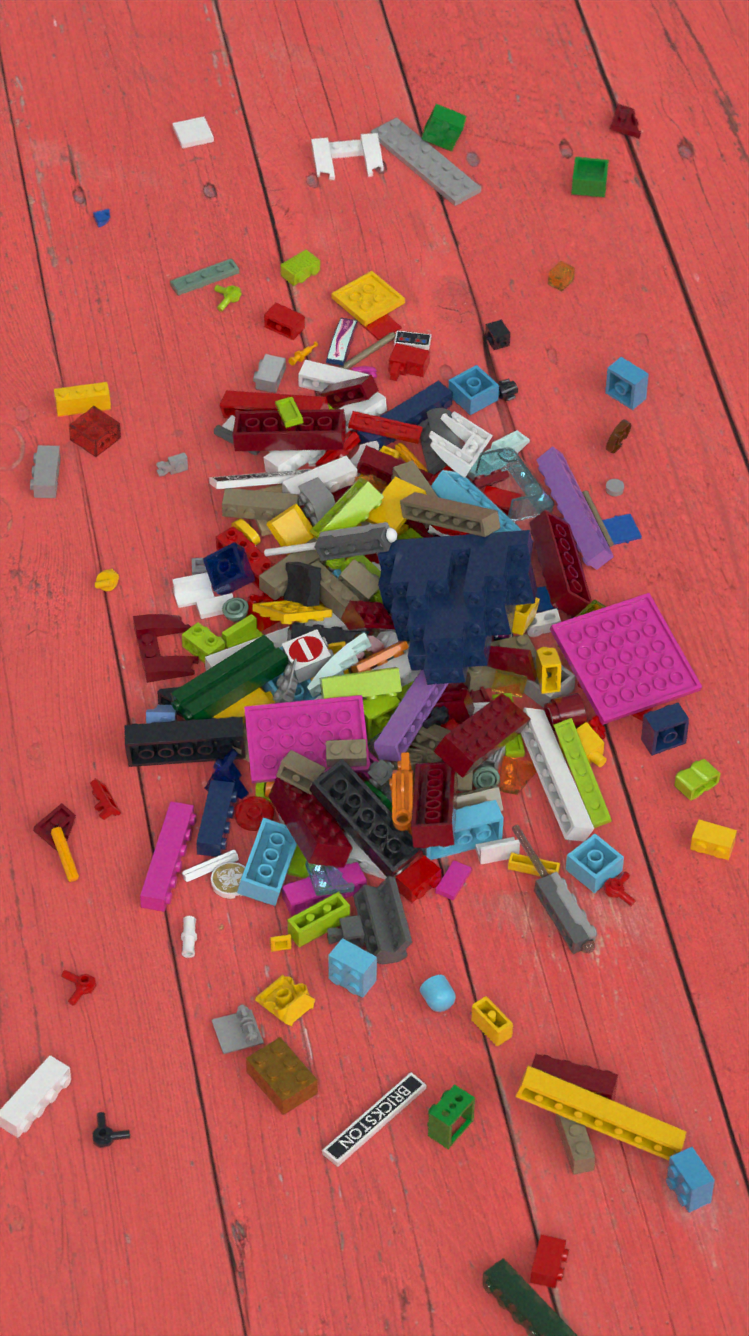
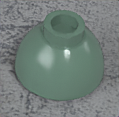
(235, 609)
(486, 776)

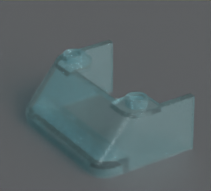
(536, 496)

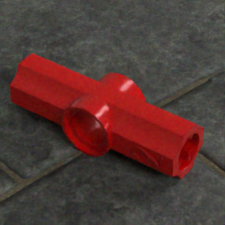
(350, 442)

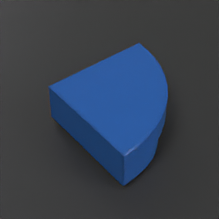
(101, 217)

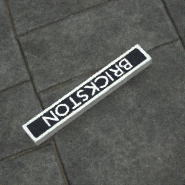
(253, 479)
(374, 1119)

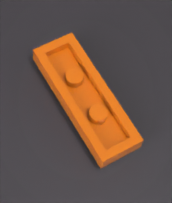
(380, 657)

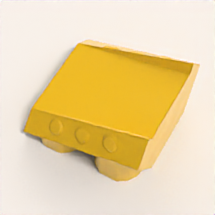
(291, 527)
(286, 999)

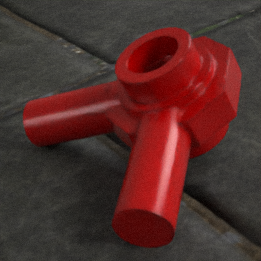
(614, 888)
(83, 983)

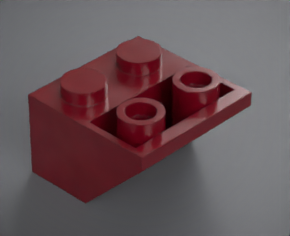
(367, 617)

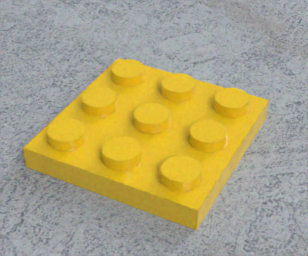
(368, 298)
(291, 611)

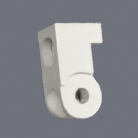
(543, 622)

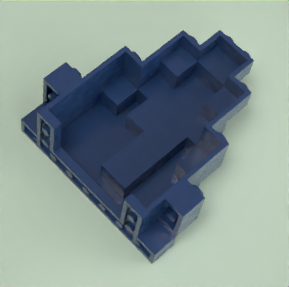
(455, 596)

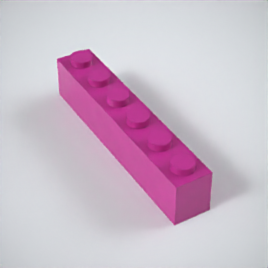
(167, 856)

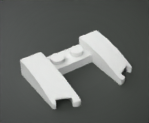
(366, 147)
(475, 438)

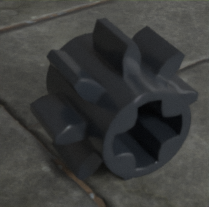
(507, 389)

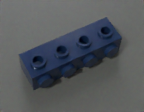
(216, 818)

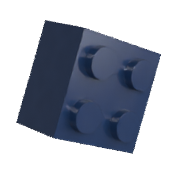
(665, 728)

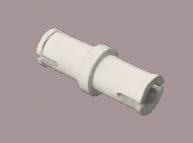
(189, 936)

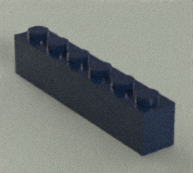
(413, 411)

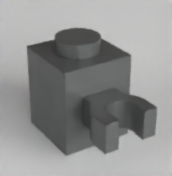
(349, 929)

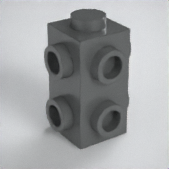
(379, 775)

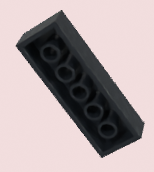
(183, 741)
(364, 818)

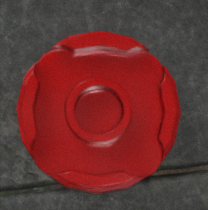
(252, 811)

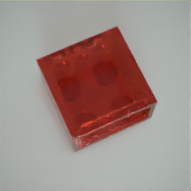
(95, 429)

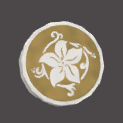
(226, 879)

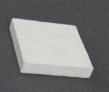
(193, 132)

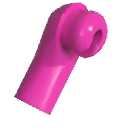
(366, 369)

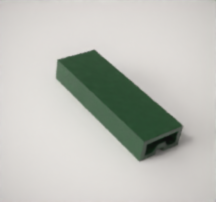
(230, 680)

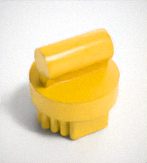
(107, 580)

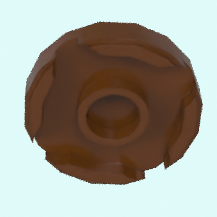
(619, 433)

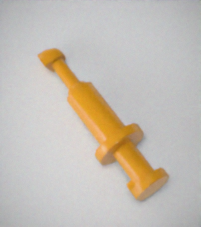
(300, 355)

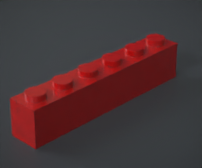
(255, 401)

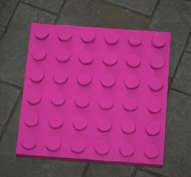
(625, 658)

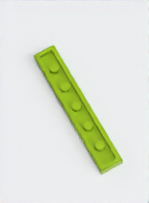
(582, 773)

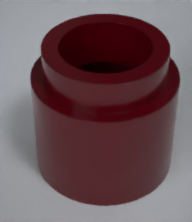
(564, 708)

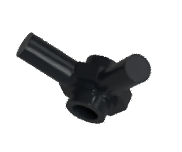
(439, 717)
(104, 1136)

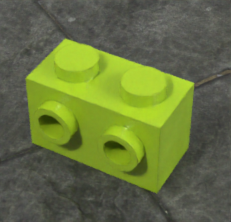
(201, 641)

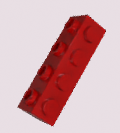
(257, 559)

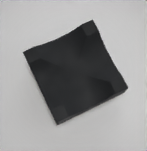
(303, 583)

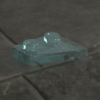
(327, 880)

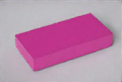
(453, 880)

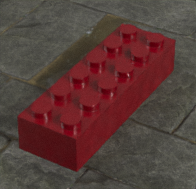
(267, 432)
(560, 563)
(482, 735)
(434, 805)
(310, 825)

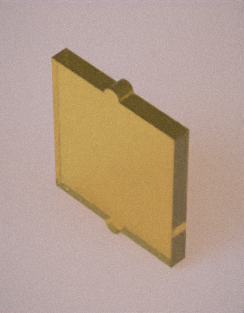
(509, 683)

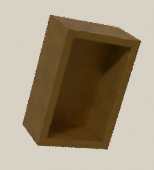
(281, 1075)

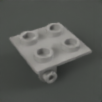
(287, 685)
(237, 1030)

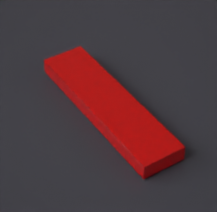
(385, 427)

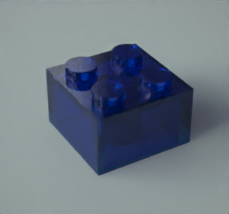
(228, 569)

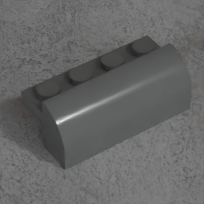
(435, 424)
(383, 921)

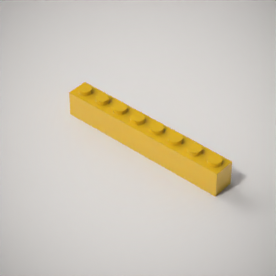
(600, 1113)

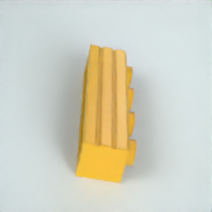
(523, 864)

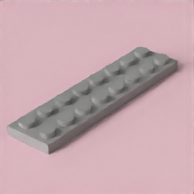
(426, 161)

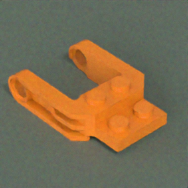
(402, 794)

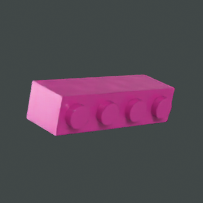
(301, 894)

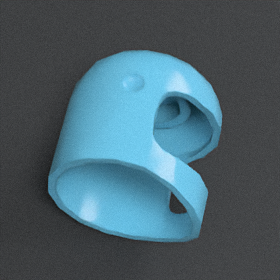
(438, 993)

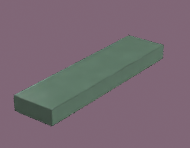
(204, 277)

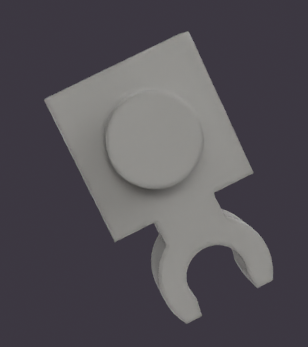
(174, 465)

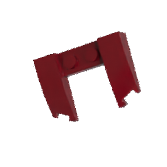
(155, 666)

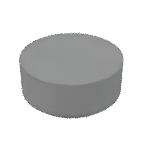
(615, 487)

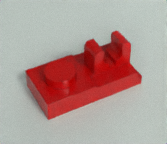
(106, 802)

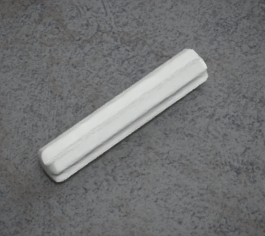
(209, 865)

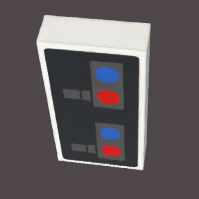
(413, 339)

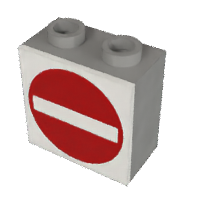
(310, 654)

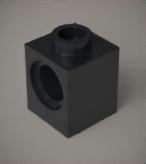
(497, 334)

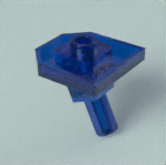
(227, 771)

